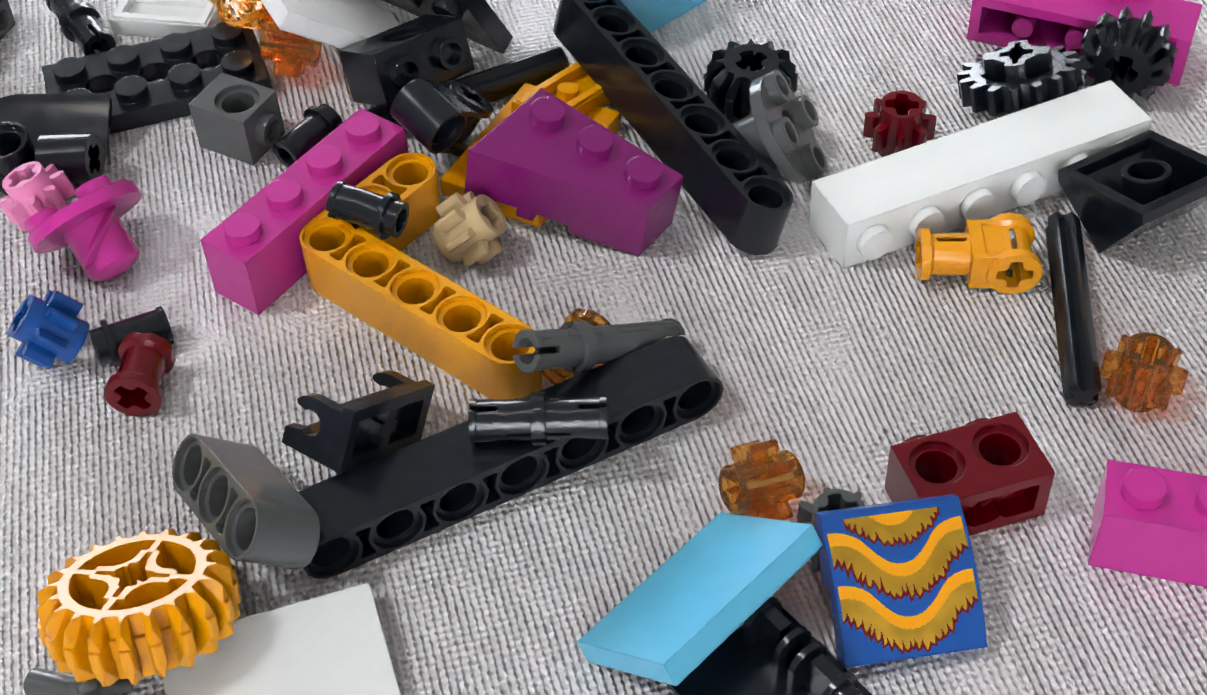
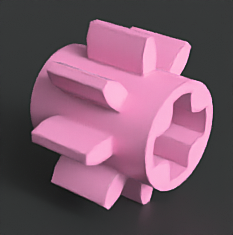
(34, 189)

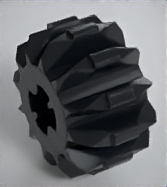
(1127, 53)
(735, 68)

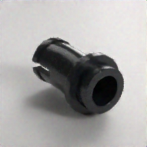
(311, 130)
(380, 213)
(108, 336)

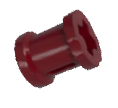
(138, 381)

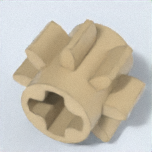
(469, 228)

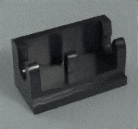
(364, 426)

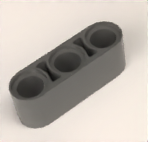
(245, 502)

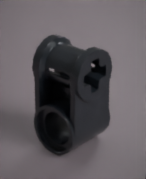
(440, 113)

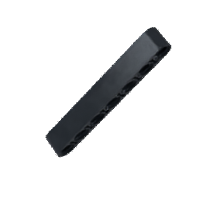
(677, 122)
(451, 479)

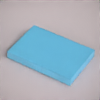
(699, 596)

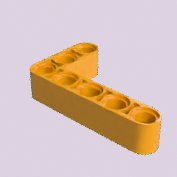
(410, 299)

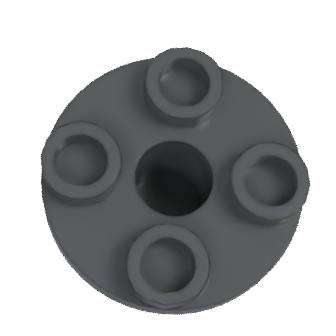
(782, 128)

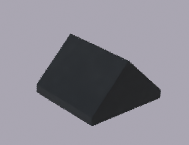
(1134, 187)

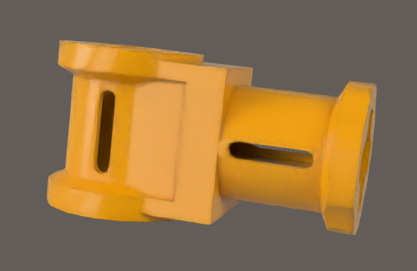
(982, 254)

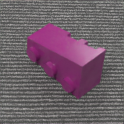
(574, 172)

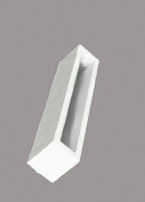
(967, 173)

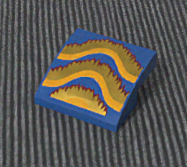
(901, 580)

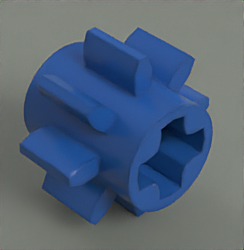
(49, 329)

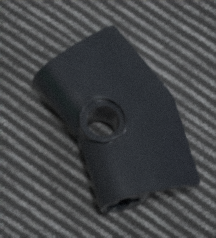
(56, 130)

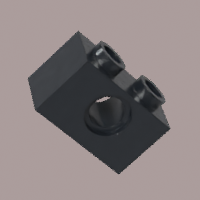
(420, 48)

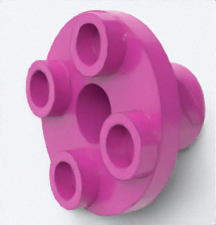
(91, 227)

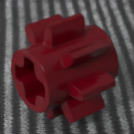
(898, 123)

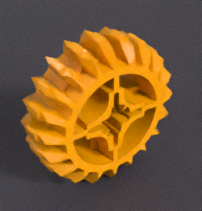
(138, 606)

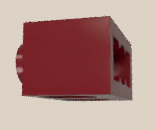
(986, 463)

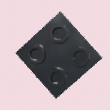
(770, 658)

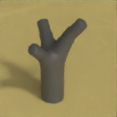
(52, 683)

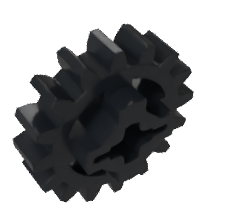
(1018, 77)

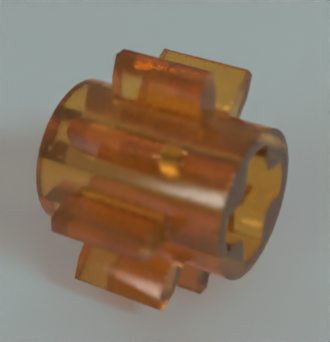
(288, 50)
(1144, 372)
(761, 481)

